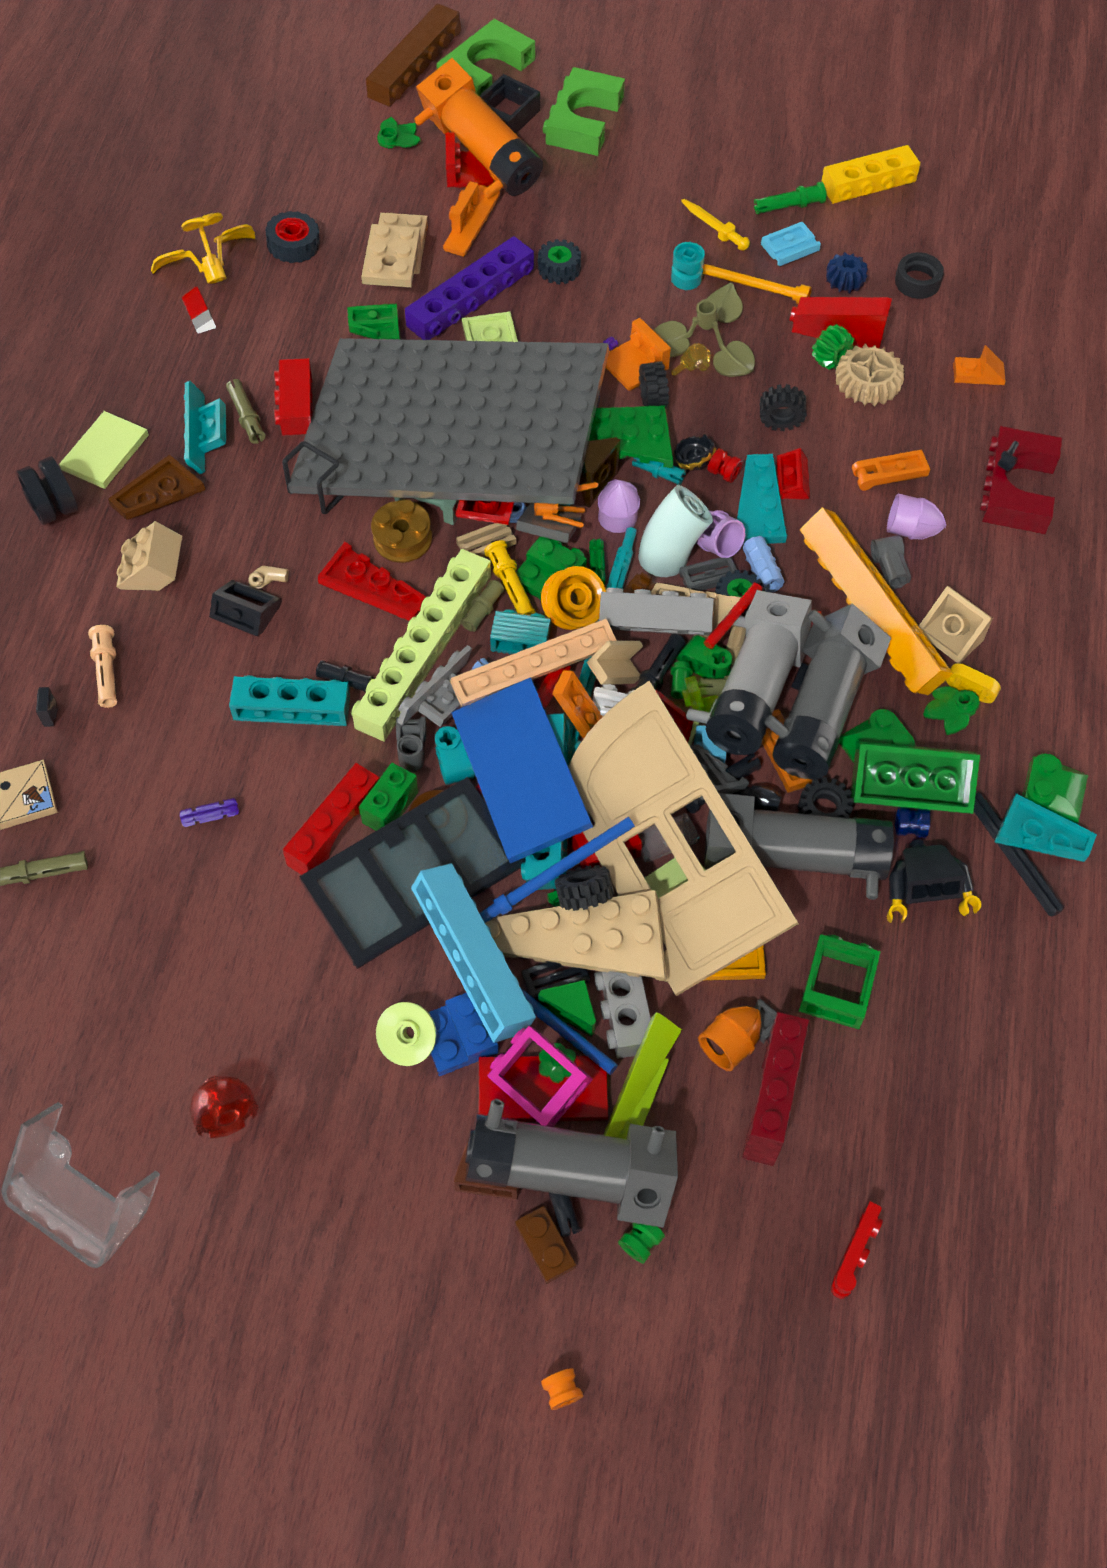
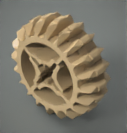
(884, 379)

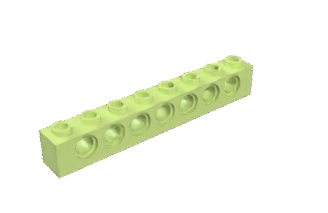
(380, 720)

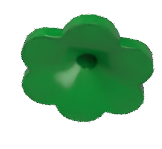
(551, 1068)

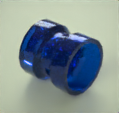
(912, 822)

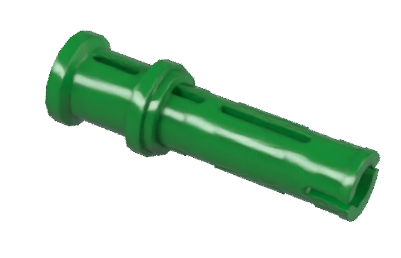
(800, 197)

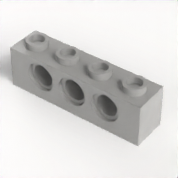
(613, 1007)

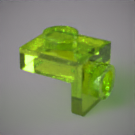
(693, 698)

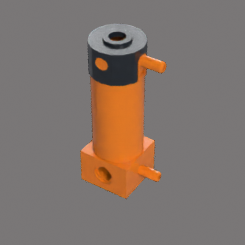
(455, 106)

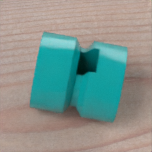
(687, 265)

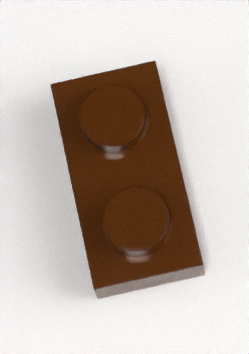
(545, 1245)

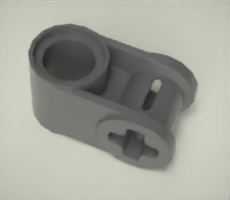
(411, 738)

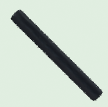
(1019, 859)

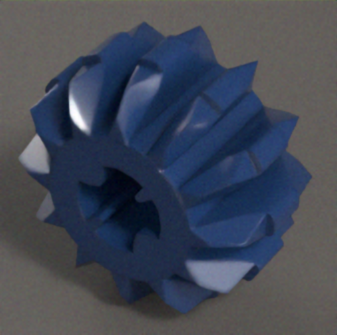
(846, 272)

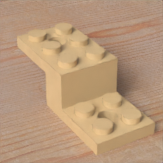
(395, 250)

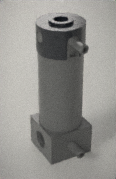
(841, 652)
(806, 842)
(630, 1171)

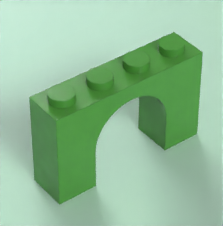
(493, 42)
(581, 90)

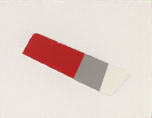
(198, 311)

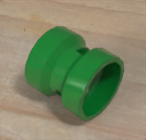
(640, 1241)

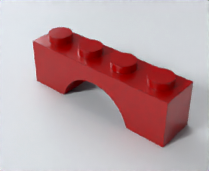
(316, 836)

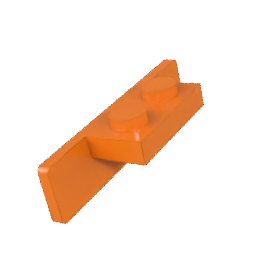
(468, 218)

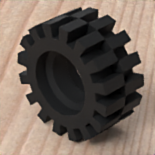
(653, 384)
(783, 397)
(826, 791)
(584, 887)

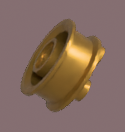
(388, 527)

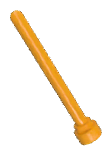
(795, 293)

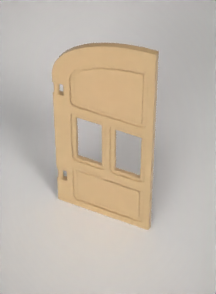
(645, 770)

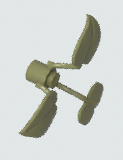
(721, 306)

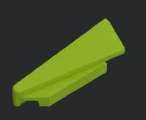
(643, 1077)

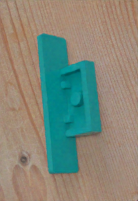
(203, 426)

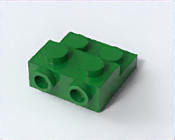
(545, 559)

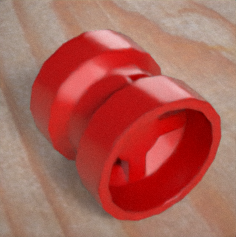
(725, 465)

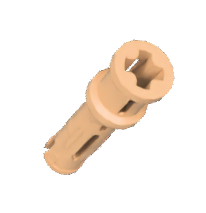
(103, 654)

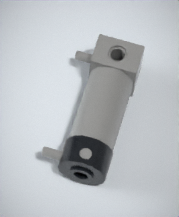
(773, 644)

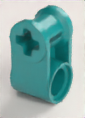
(452, 758)

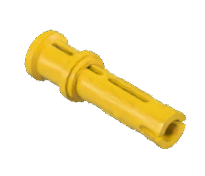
(506, 570)

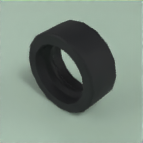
(919, 288)

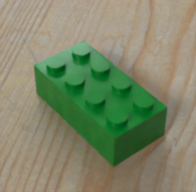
(914, 777)

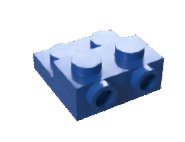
(459, 1036)

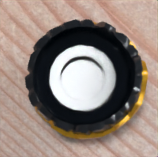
(694, 452)

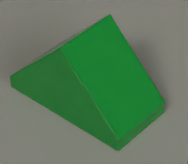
(571, 1005)

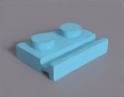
(790, 243)

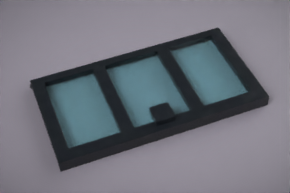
(368, 885)

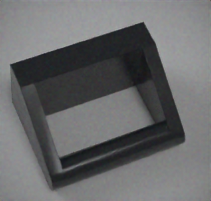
(242, 613)

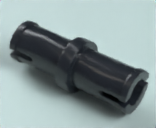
(344, 674)

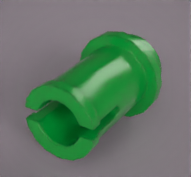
(680, 671)

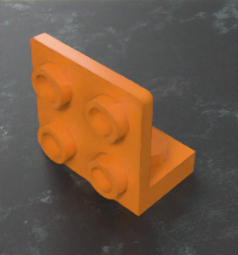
(642, 348)

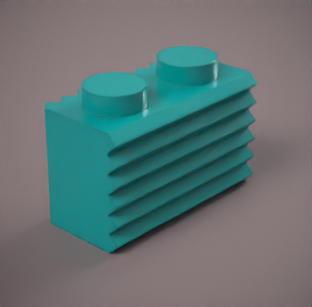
(518, 632)

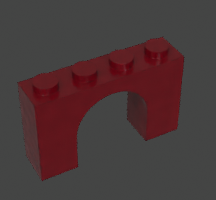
(1004, 502)
(777, 1089)

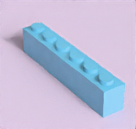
(473, 952)

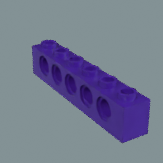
(469, 289)

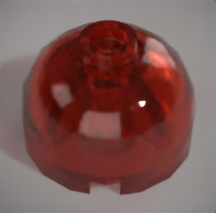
(222, 1106)

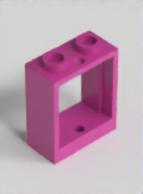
(565, 1095)

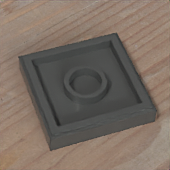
(547, 528)

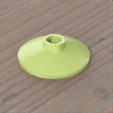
(393, 1037)

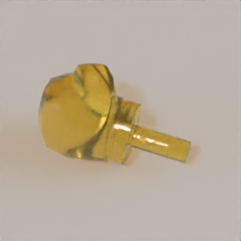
(694, 357)

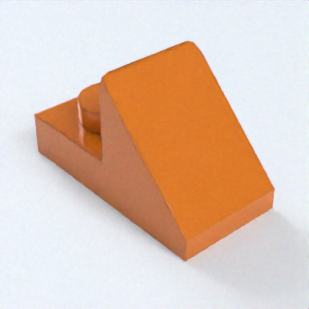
(982, 370)

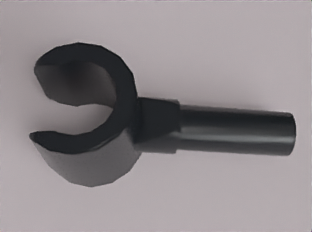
(1008, 460)

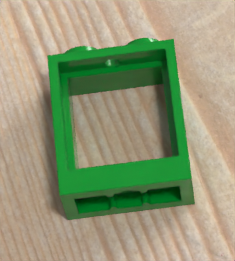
(833, 1008)

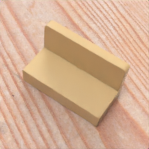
(613, 663)

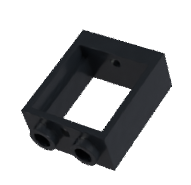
(509, 88)

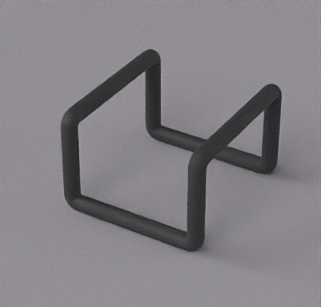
(324, 509)

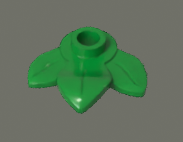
(397, 135)
(949, 708)

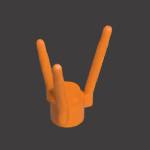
(548, 510)

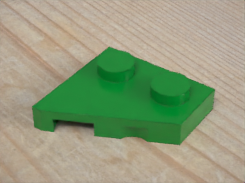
(374, 321)

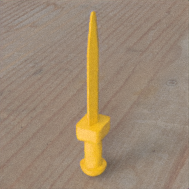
(725, 231)

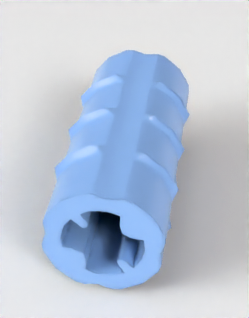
(763, 563)

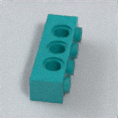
(301, 710)

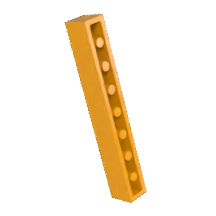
(869, 592)

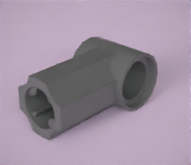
(890, 556)

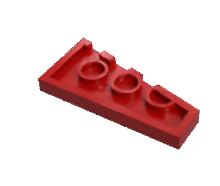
(362, 580)

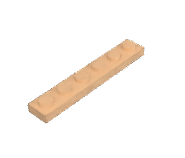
(531, 662)

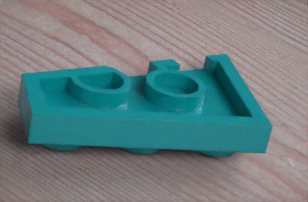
(1043, 831)

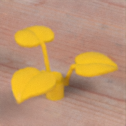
(211, 264)

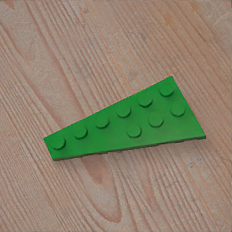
(640, 429)

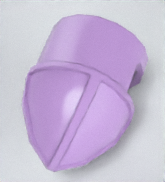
(618, 506)
(914, 518)
(723, 535)

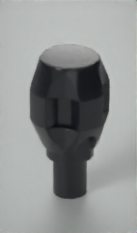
(764, 797)

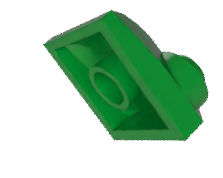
(880, 728)
(1055, 786)

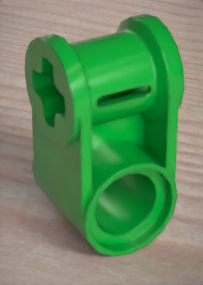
(706, 660)

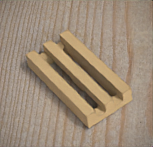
(484, 537)

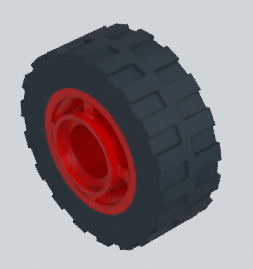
(292, 237)

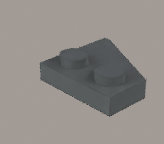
(716, 772)

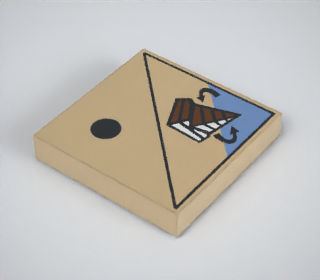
(25, 794)

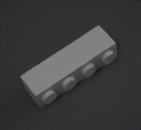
(657, 613)

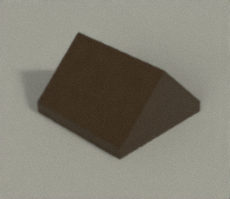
(599, 466)

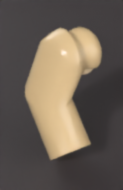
(267, 574)

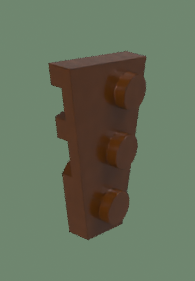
(155, 488)

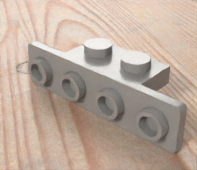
(436, 698)

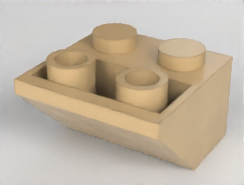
(149, 559)

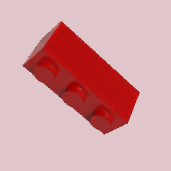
(294, 396)

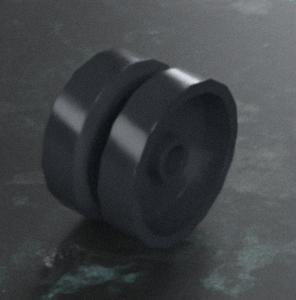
(43, 492)

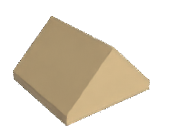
(955, 625)

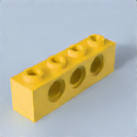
(870, 174)

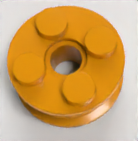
(557, 600)

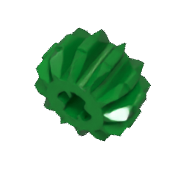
(831, 346)

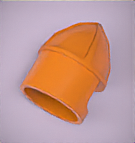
(735, 1033)

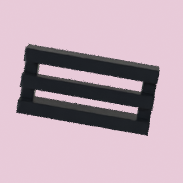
(546, 967)

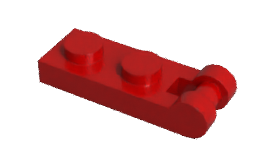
(856, 1253)

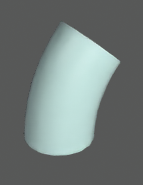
(673, 532)

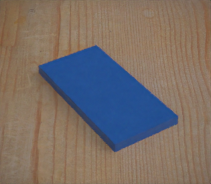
(521, 770)

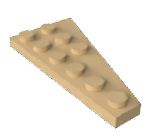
(612, 937)

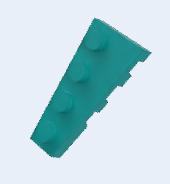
(760, 500)

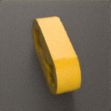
(970, 679)

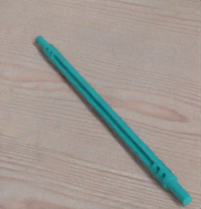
(616, 580)

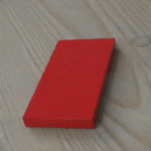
(525, 1077)

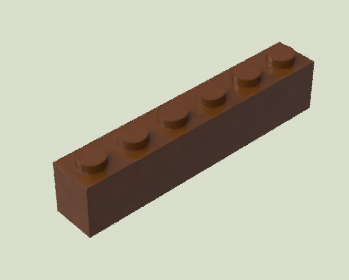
(413, 55)

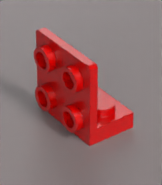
(463, 166)

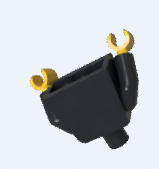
(928, 876)

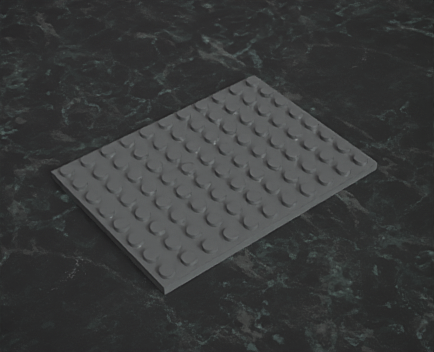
(454, 420)

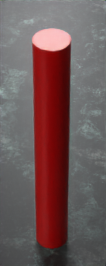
(732, 616)

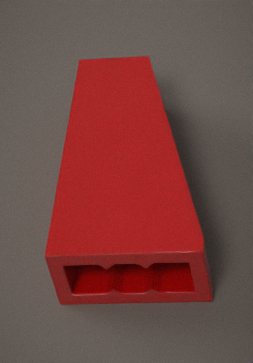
(861, 316)

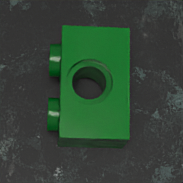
(388, 797)

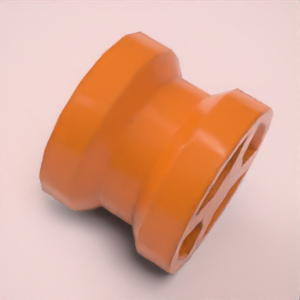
(562, 1389)

